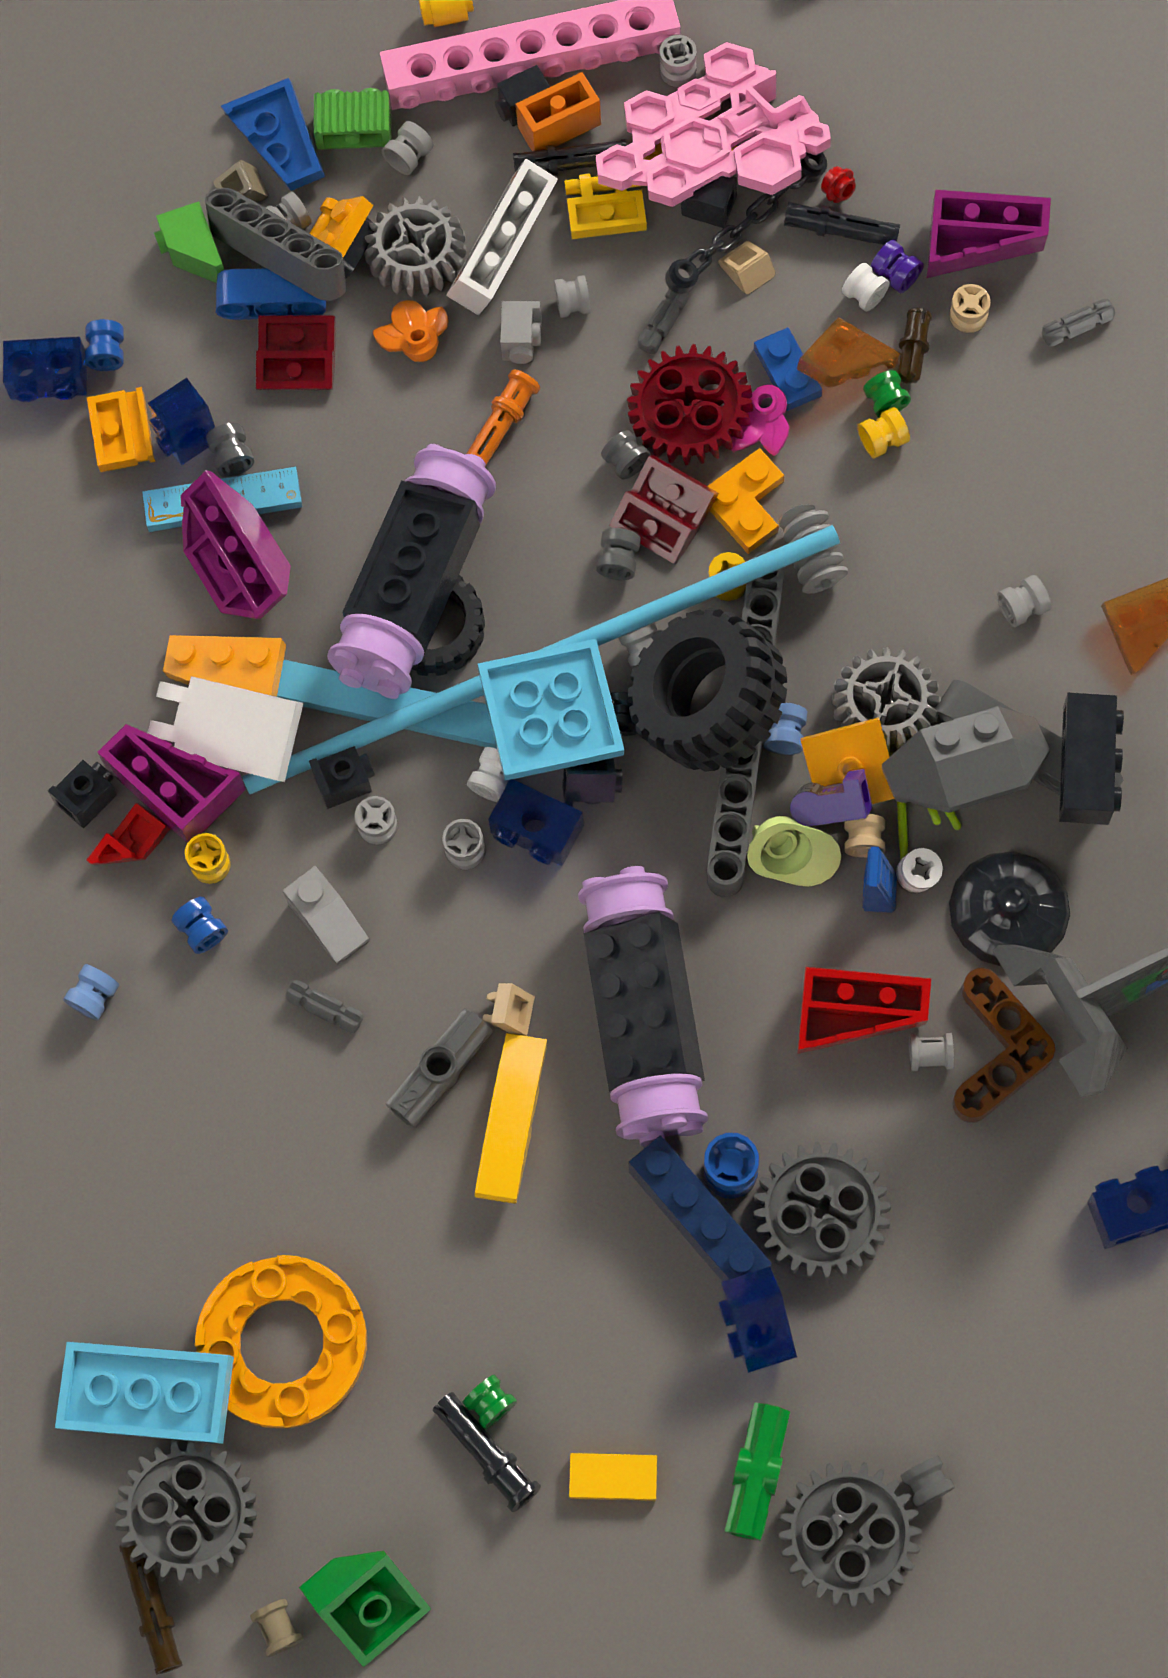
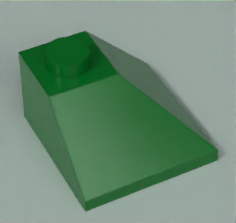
(365, 1602)

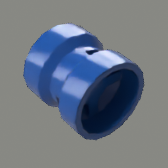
(104, 345)
(199, 925)

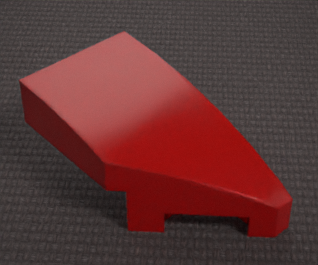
(132, 839)

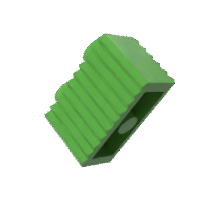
(352, 119)

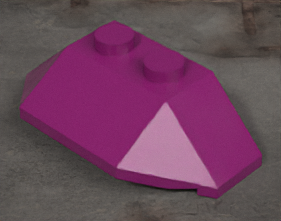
(232, 549)

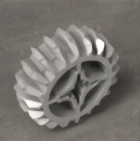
(426, 230)
(870, 695)

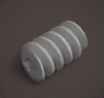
(818, 570)

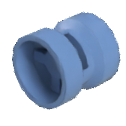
(786, 734)
(91, 992)

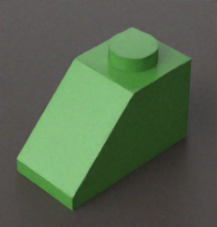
(189, 241)

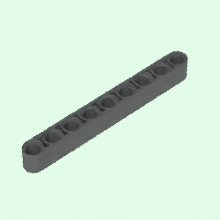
(742, 777)

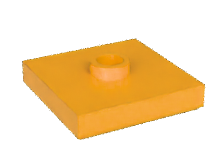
(847, 749)

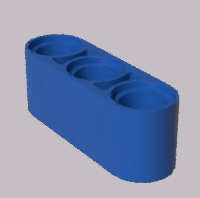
(260, 292)

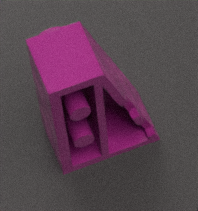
(984, 229)
(172, 783)

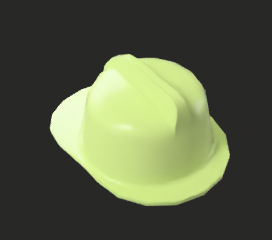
(793, 852)

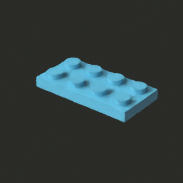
(144, 1392)

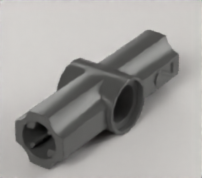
(423, 1089)

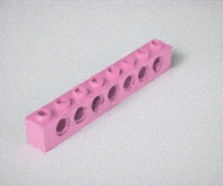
(512, 42)

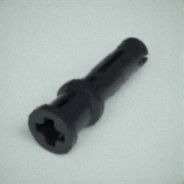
(498, 1466)

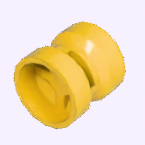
(884, 432)
(204, 850)

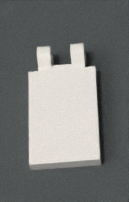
(231, 726)

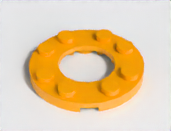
(343, 1339)

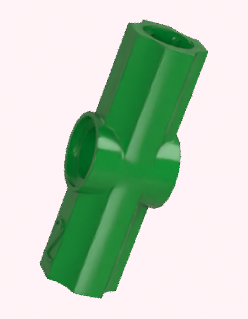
(757, 1471)

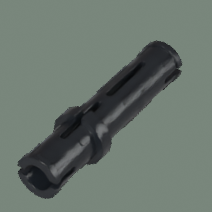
(567, 156)
(834, 223)

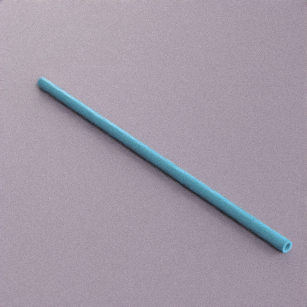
(602, 633)

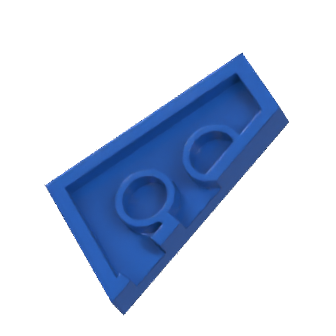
(278, 132)

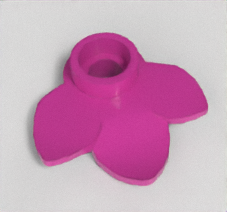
(767, 424)

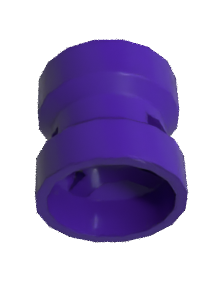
(897, 266)

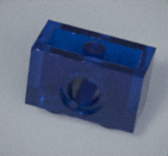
(181, 421)
(522, 804)
(1115, 1219)
(758, 1320)

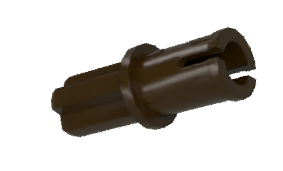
(914, 345)

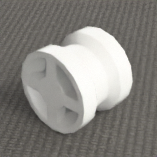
(865, 287)
(912, 875)

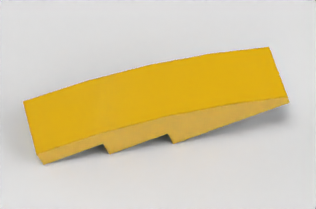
(510, 1118)

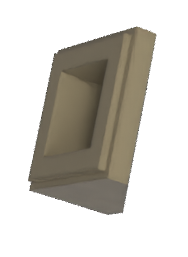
(243, 179)

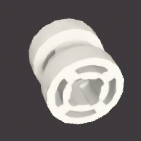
(489, 778)

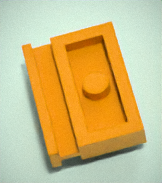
(120, 429)

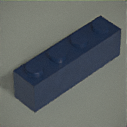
(695, 1212)

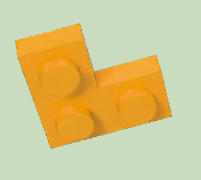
(739, 496)

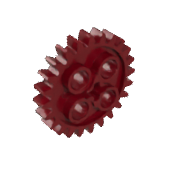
(687, 435)

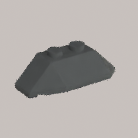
(967, 760)

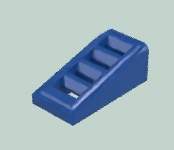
(879, 883)

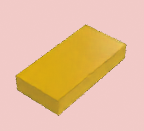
(613, 1476)

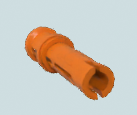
(506, 408)

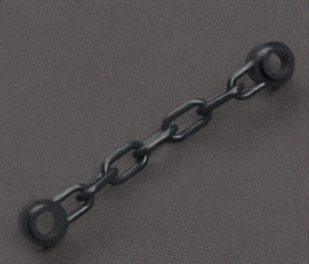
(683, 285)

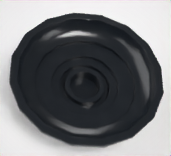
(1008, 902)

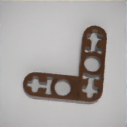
(1013, 1040)

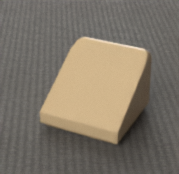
(748, 266)

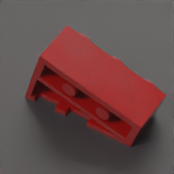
(858, 1006)

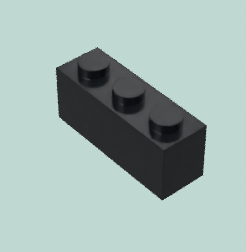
(1090, 758)

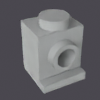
(520, 330)

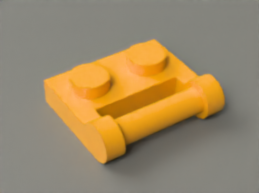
(341, 221)

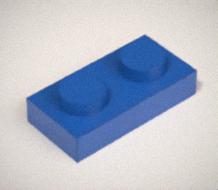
(780, 359)

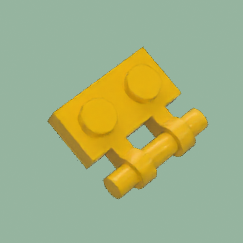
(603, 213)

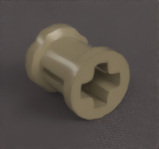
(276, 1627)

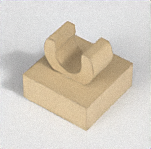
(511, 1009)

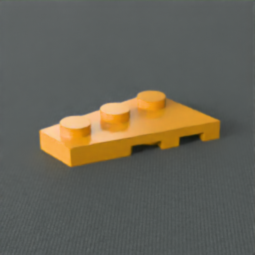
(232, 661)

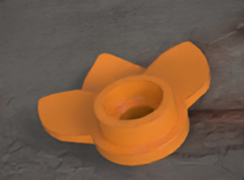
(413, 330)

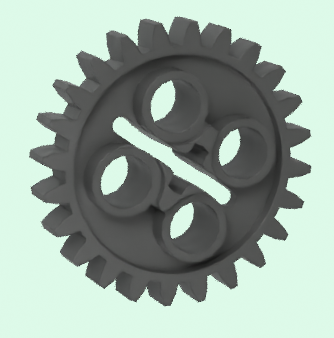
(804, 1244)
(154, 1536)
(879, 1560)

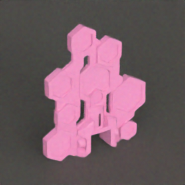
(700, 149)

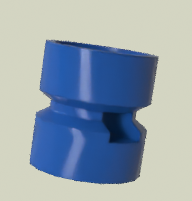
(731, 1165)

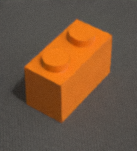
(559, 113)

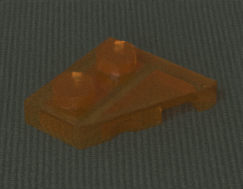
(845, 354)
(1139, 622)

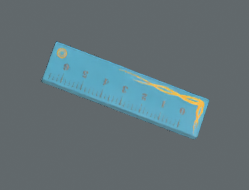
(265, 490)

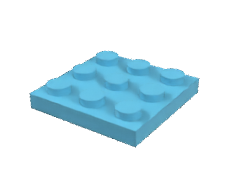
(550, 709)

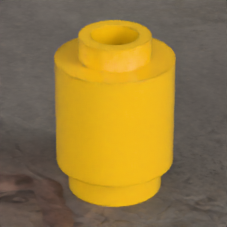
(445, 11)

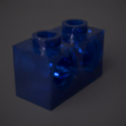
(46, 359)

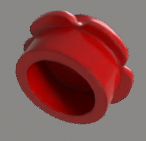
(838, 184)

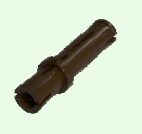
(166, 1655)

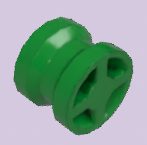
(886, 392)
(489, 1401)

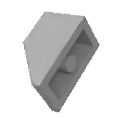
(325, 915)

